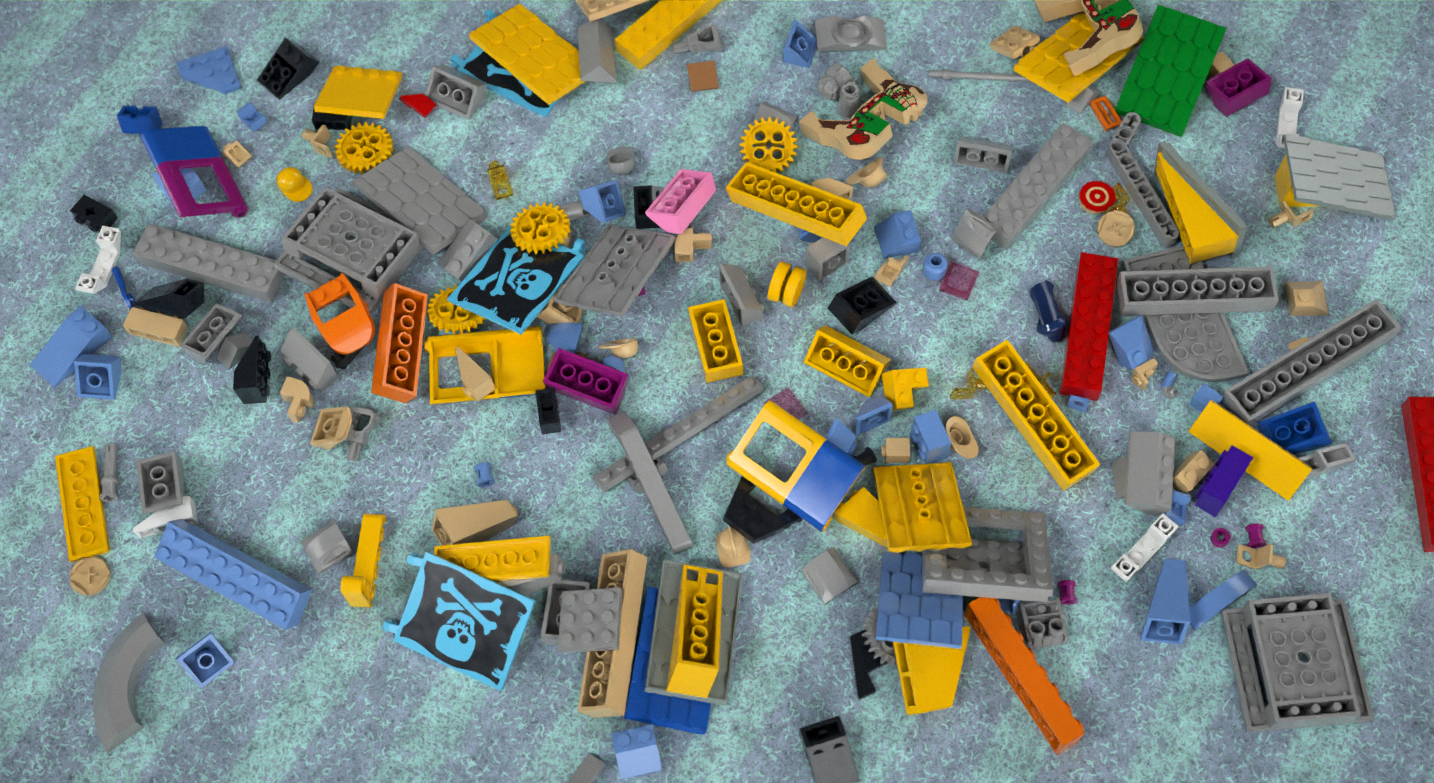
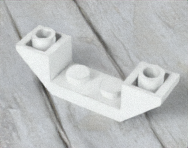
(1288, 114)
(110, 244)
(1145, 548)

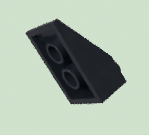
(860, 304)

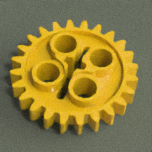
(769, 129)
(363, 147)
(540, 228)
(450, 316)

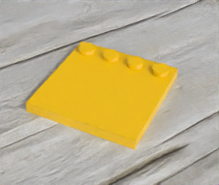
(358, 92)

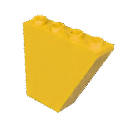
(929, 674)

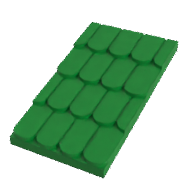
(1170, 70)

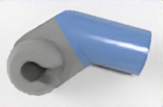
(1167, 387)

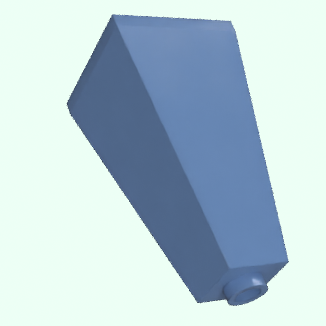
(1169, 609)

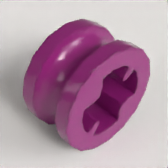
(1221, 531)

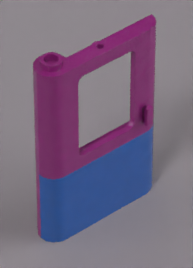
(191, 148)

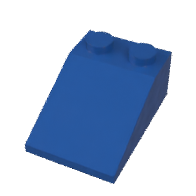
(1297, 429)

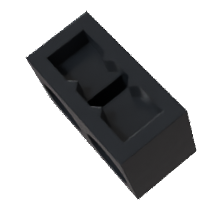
(548, 411)

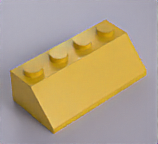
(846, 360)

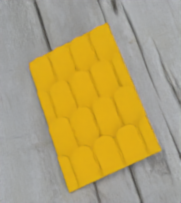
(531, 52)
(1048, 65)
(921, 507)

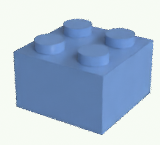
(930, 437)

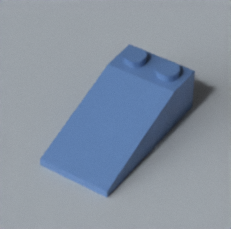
(76, 336)

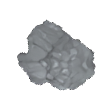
(831, 84)

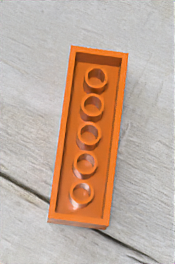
(399, 343)

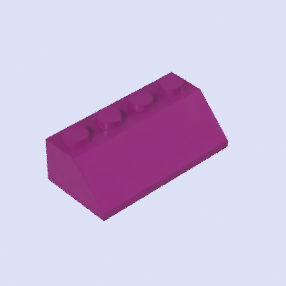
(586, 381)

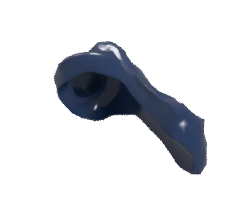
(1051, 321)

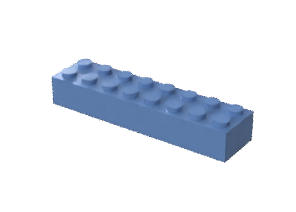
(233, 573)

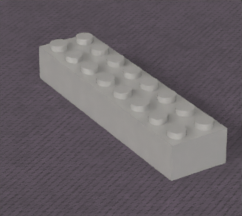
(1037, 184)
(208, 262)
(1196, 291)

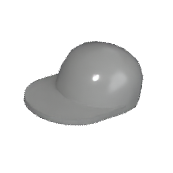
(621, 160)

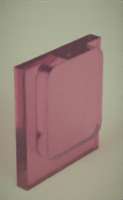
(959, 281)
(789, 403)

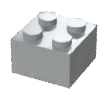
(825, 257)

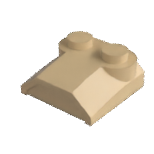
(331, 427)

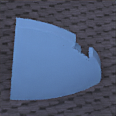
(564, 336)

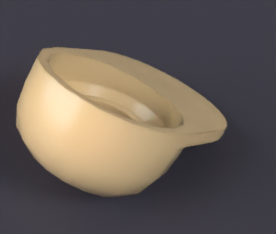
(622, 348)

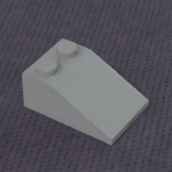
(160, 482)

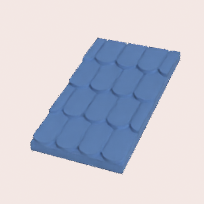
(914, 615)

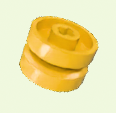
(786, 284)

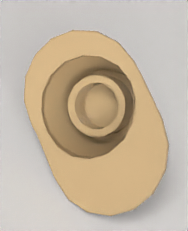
(869, 175)
(961, 437)
(732, 548)

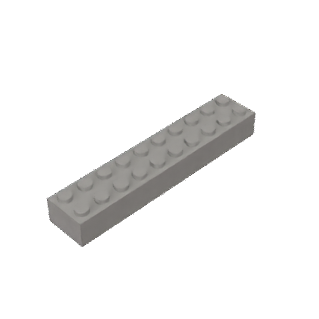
(1310, 363)

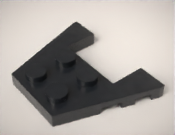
(752, 517)
(863, 664)

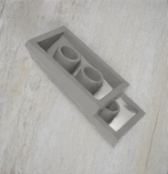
(596, 52)

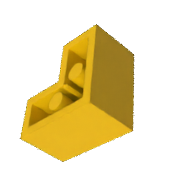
(899, 386)

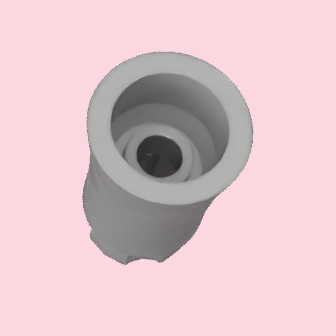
(848, 100)

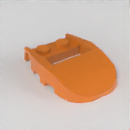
(351, 328)

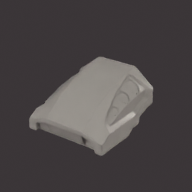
(767, 110)
(974, 233)
(326, 547)
(828, 575)
(1047, 621)

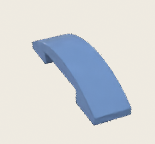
(1220, 598)

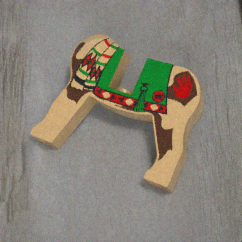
(1114, 24)
(867, 128)

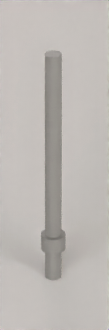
(946, 74)

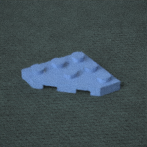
(211, 71)

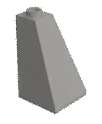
(531, 585)

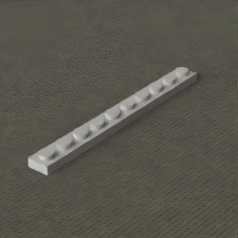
(682, 430)

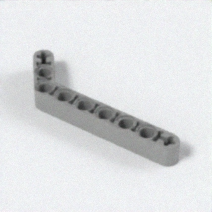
(1167, 230)
(650, 481)

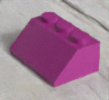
(1238, 87)

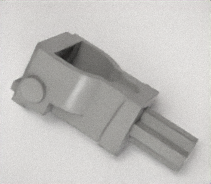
(697, 44)
(359, 438)

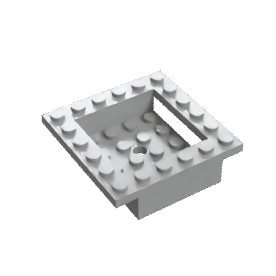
(373, 258)
(1012, 569)
(1299, 694)

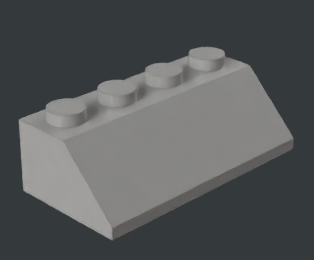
(1149, 472)

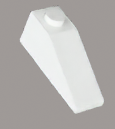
(158, 520)

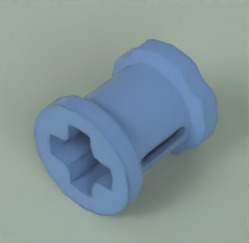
(484, 474)

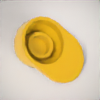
(294, 184)

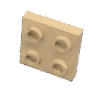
(1015, 42)

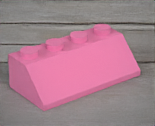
(681, 200)

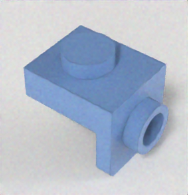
(251, 117)
(1178, 510)

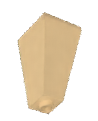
(473, 522)

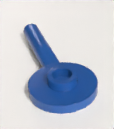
(128, 298)

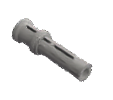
(110, 481)

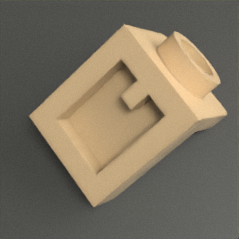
(236, 154)
(1143, 372)

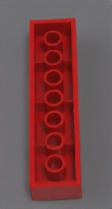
(1089, 326)
(1419, 430)

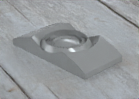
(850, 34)

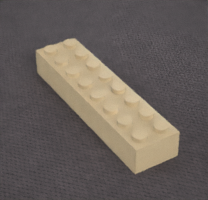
(609, 671)

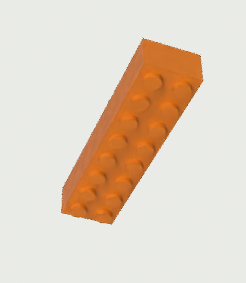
(1024, 674)

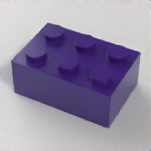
(1222, 480)

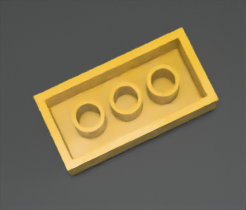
(715, 341)

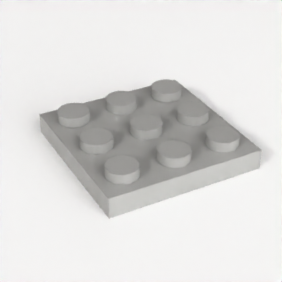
(590, 620)

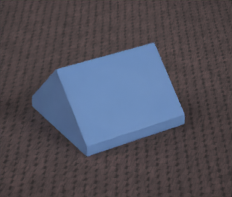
(799, 46)
(205, 660)

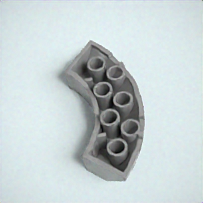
(117, 681)

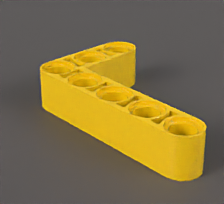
(360, 587)

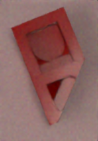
(419, 102)

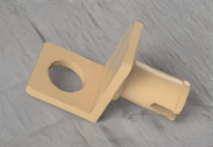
(318, 140)
(1288, 216)
(1260, 557)

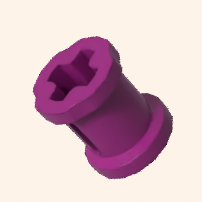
(1255, 535)
(1067, 592)

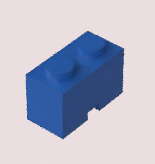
(139, 120)

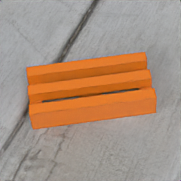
(1104, 99)

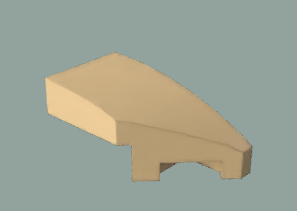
(890, 270)

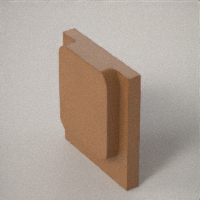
(702, 76)

